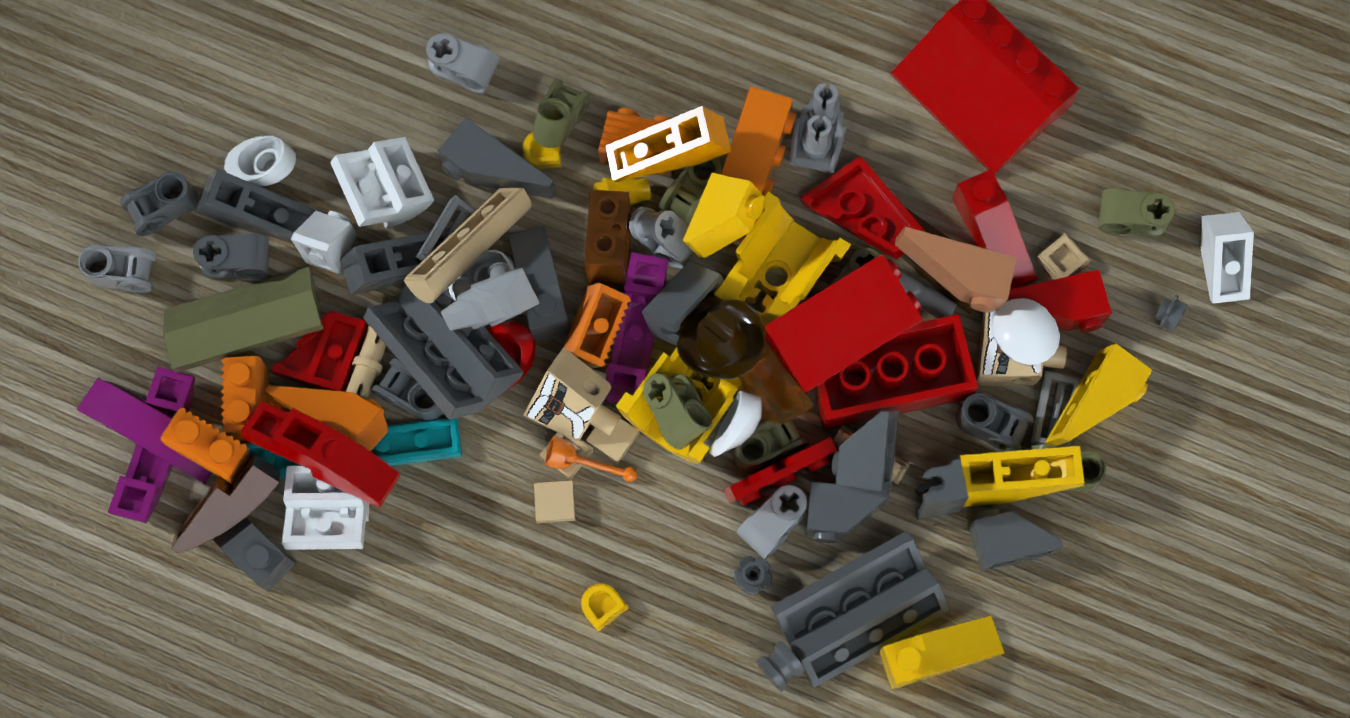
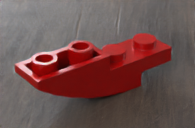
(323, 450)

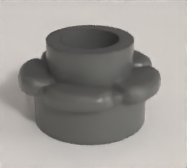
(1170, 313)
(749, 584)

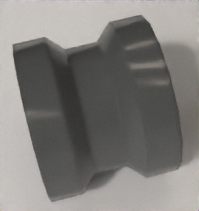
(780, 666)

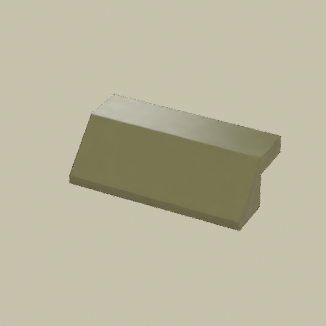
(241, 319)

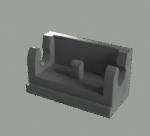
(679, 300)
(944, 495)

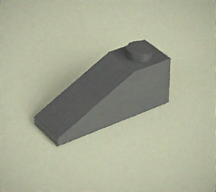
(488, 163)
(250, 206)
(533, 254)
(383, 262)

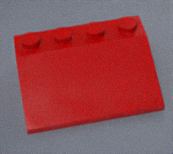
(985, 82)

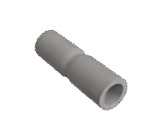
(929, 299)

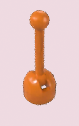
(562, 455)

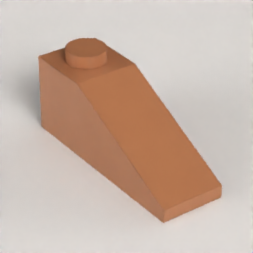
(963, 269)

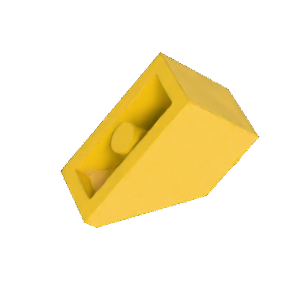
(723, 214)

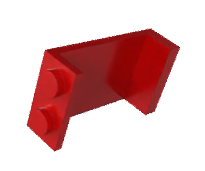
(843, 323)

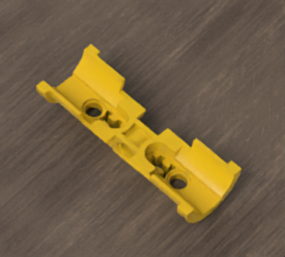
(771, 244)

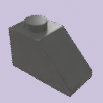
(869, 454)
(839, 510)
(1009, 539)
(255, 554)

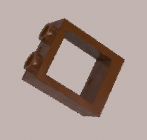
(608, 239)

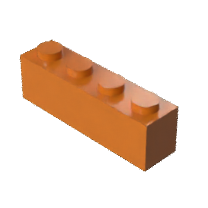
(758, 139)

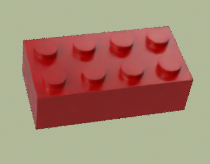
(907, 374)

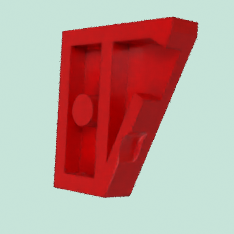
(326, 355)

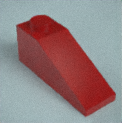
(993, 223)
(1071, 300)

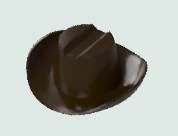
(723, 340)

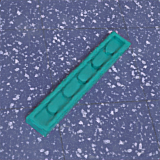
(401, 445)

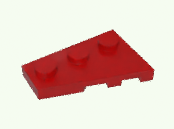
(862, 206)
(781, 472)

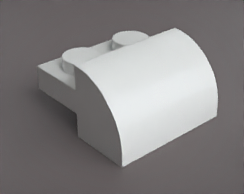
(383, 183)
(321, 514)

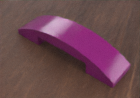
(634, 341)
(137, 423)
(147, 473)

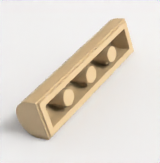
(467, 243)

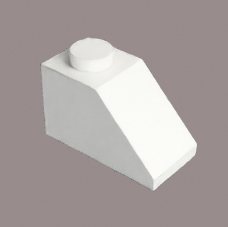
(325, 240)
(1227, 256)

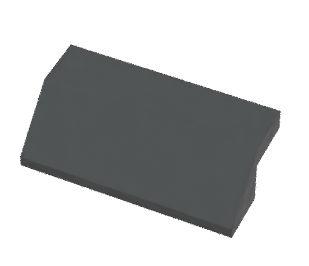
(456, 367)
(860, 609)

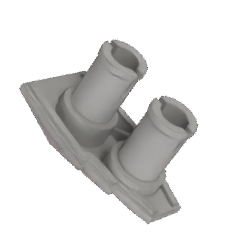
(819, 132)
(491, 300)

